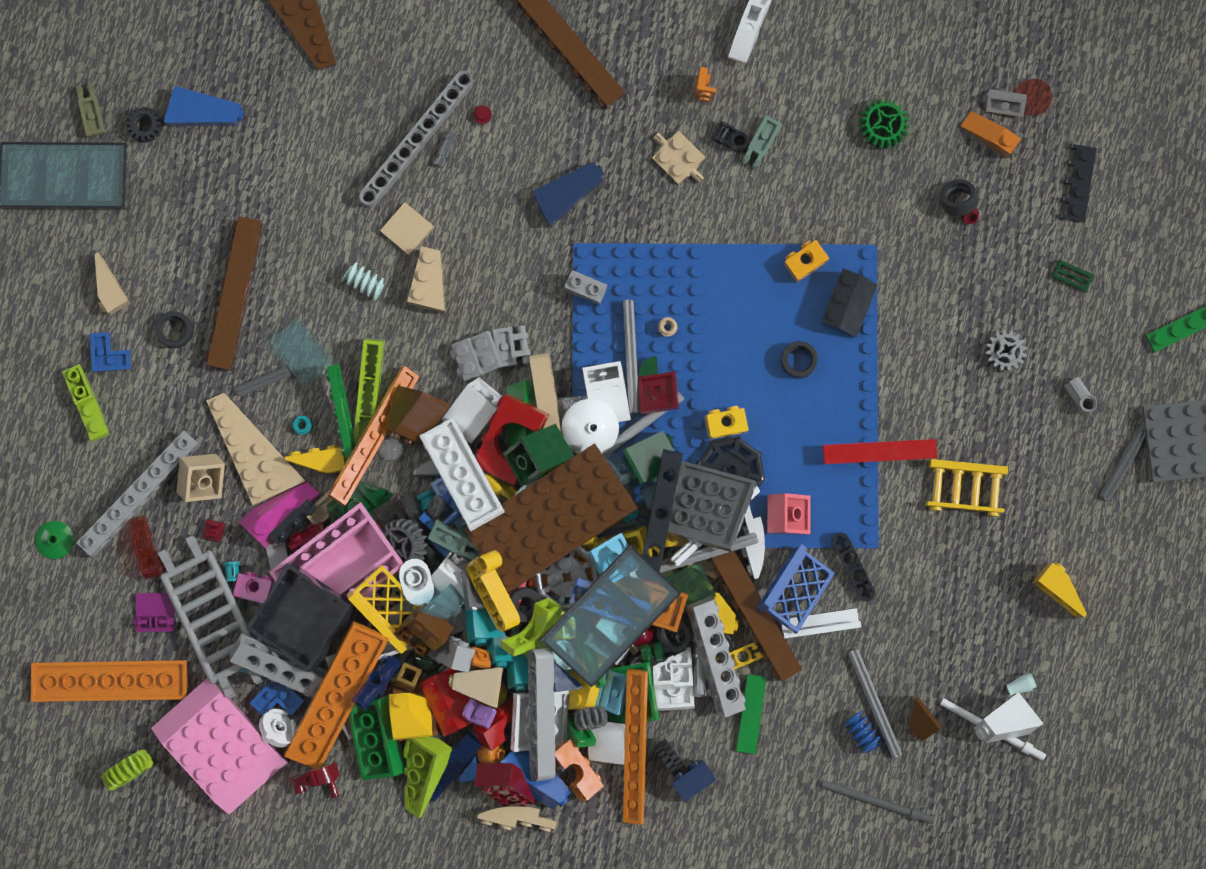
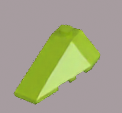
(425, 765)

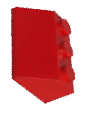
(445, 702)

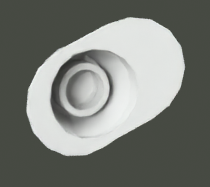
(416, 582)

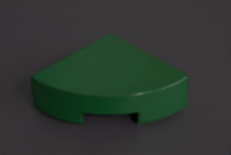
(649, 367)

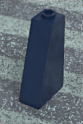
(566, 192)

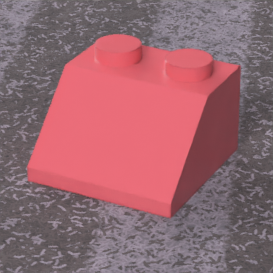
(788, 514)

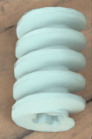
(364, 280)

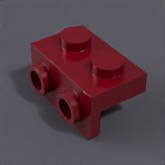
(299, 539)

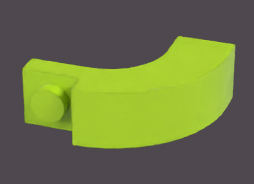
(544, 616)

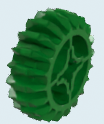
(880, 115)

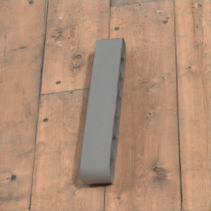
(541, 714)

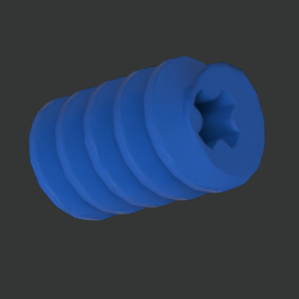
(862, 733)

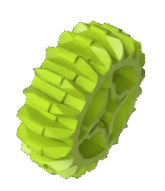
(127, 770)

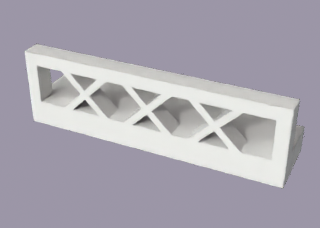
(824, 623)

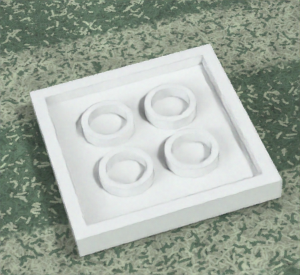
(520, 719)

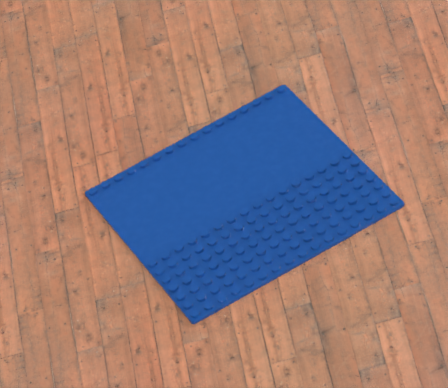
(733, 322)

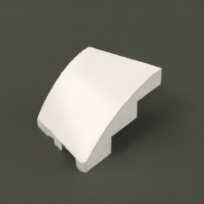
(674, 682)

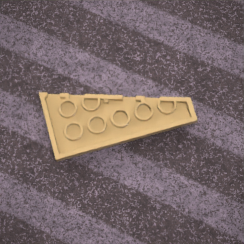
(256, 459)

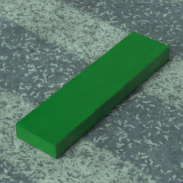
(752, 715)

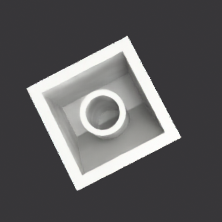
(474, 409)
(1008, 721)

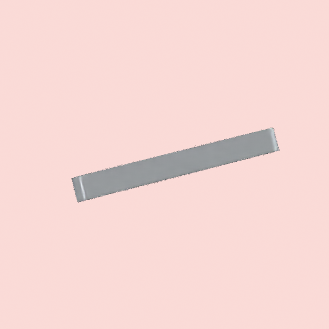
(419, 130)

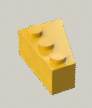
(583, 697)

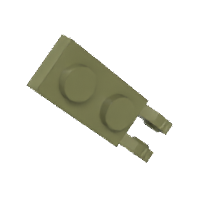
(90, 112)

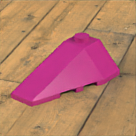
(269, 515)

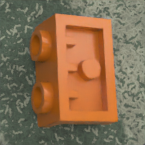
(702, 90)

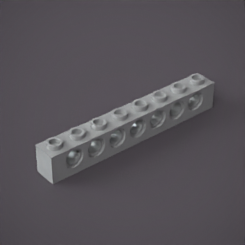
(137, 494)

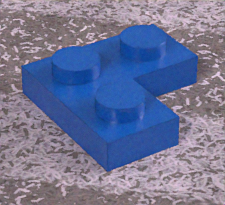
(103, 358)
(277, 693)

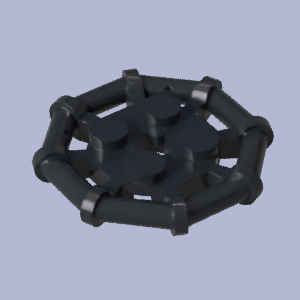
(734, 459)

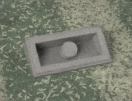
(1006, 103)

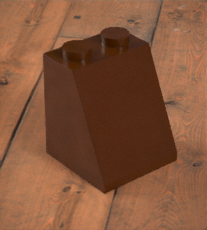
(413, 414)

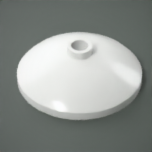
(577, 424)

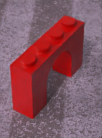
(509, 410)

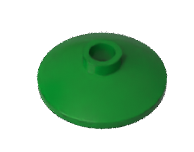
(63, 543)

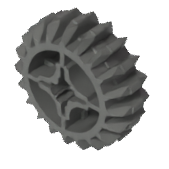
(414, 541)

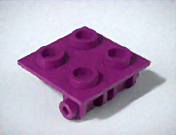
(154, 613)

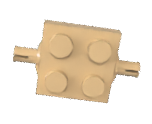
(678, 157)

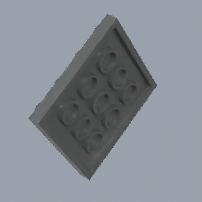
(1176, 440)
(709, 506)

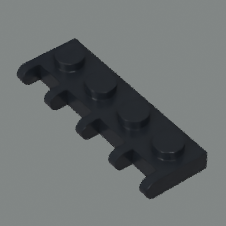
(1079, 184)

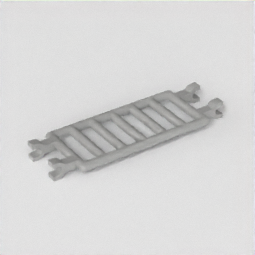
(189, 627)

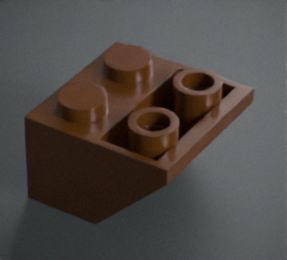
(423, 631)

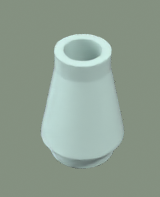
(1022, 684)

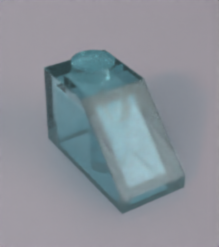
(445, 603)

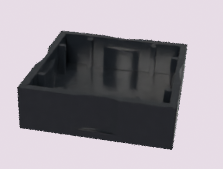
(301, 617)

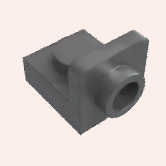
(439, 507)

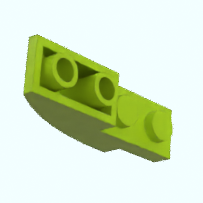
(86, 403)

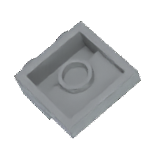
(476, 356)

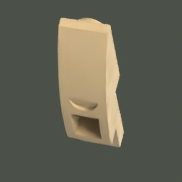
(508, 817)

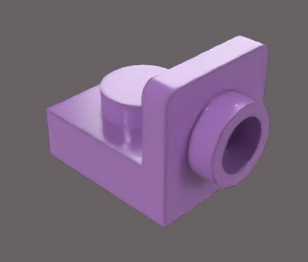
(478, 714)

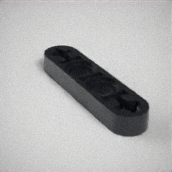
(855, 565)

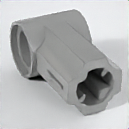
(1080, 394)

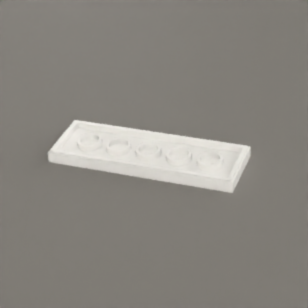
(462, 474)

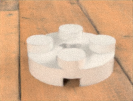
(270, 734)

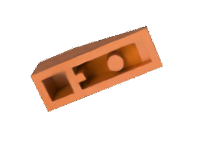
(991, 133)

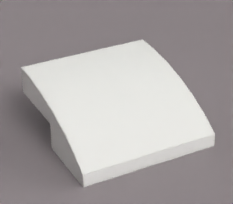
(609, 744)

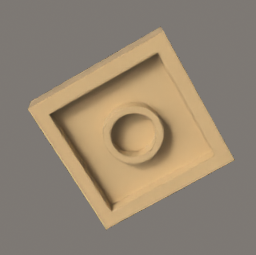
(407, 229)

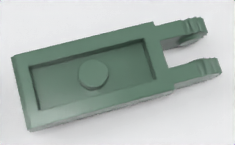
(762, 140)
(452, 540)

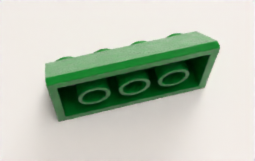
(373, 739)

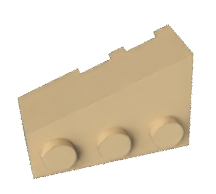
(427, 283)

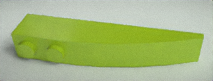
(368, 384)

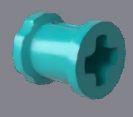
(231, 567)

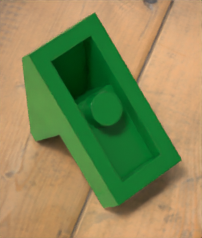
(580, 738)

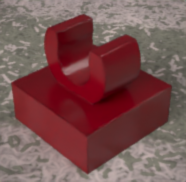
(213, 530)

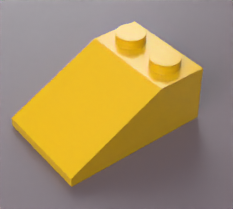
(1060, 588)

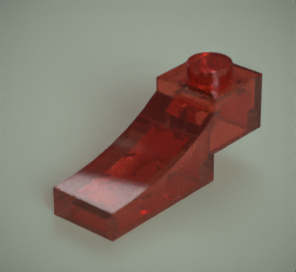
(144, 547)

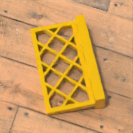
(375, 616)

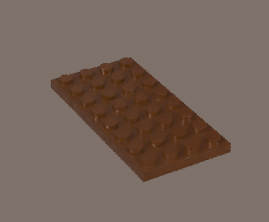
(554, 517)

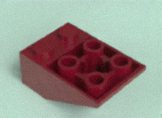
(503, 784)

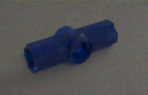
(369, 691)

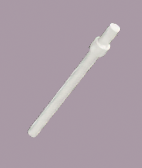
(1025, 747)

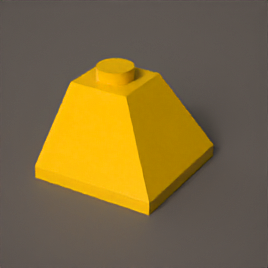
(410, 716)

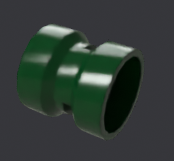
(648, 651)

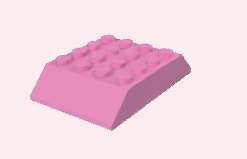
(347, 554)
(218, 746)

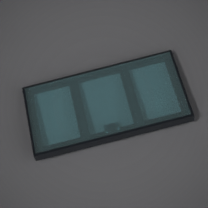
(63, 175)
(610, 615)

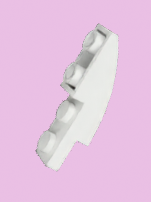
(748, 30)
(755, 552)

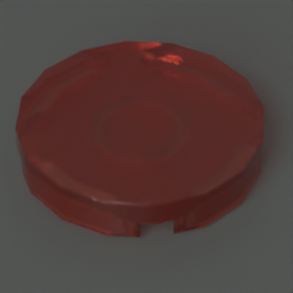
(1038, 96)

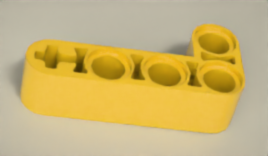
(492, 591)

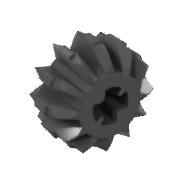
(590, 718)

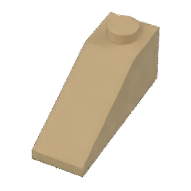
(108, 289)

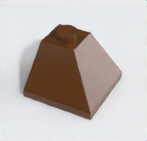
(921, 720)

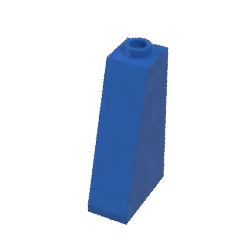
(199, 109)
(549, 792)

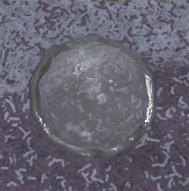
(390, 449)

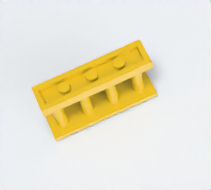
(977, 472)

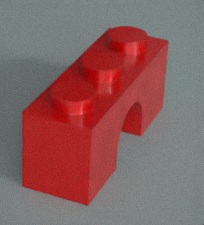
(494, 736)

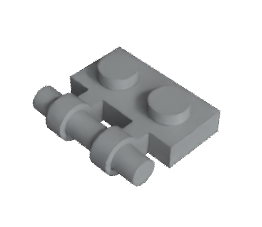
(504, 344)

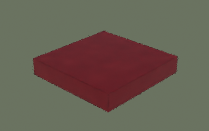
(658, 392)

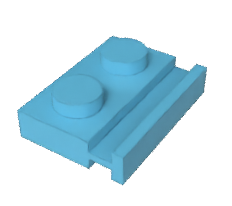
(613, 694)

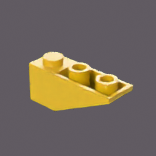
(324, 461)

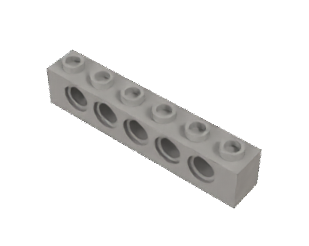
(697, 613)
(266, 654)

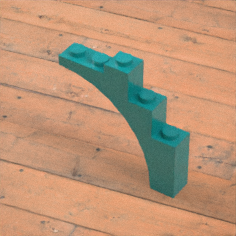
(483, 632)

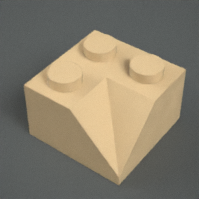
(200, 477)

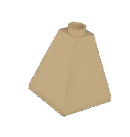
(479, 684)

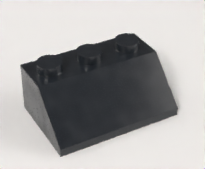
(849, 303)

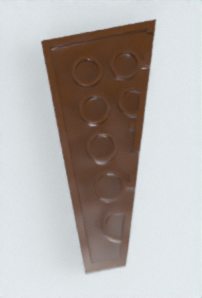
(308, 28)

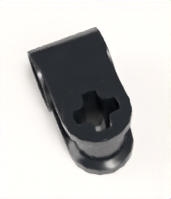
(729, 136)

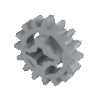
(1002, 343)

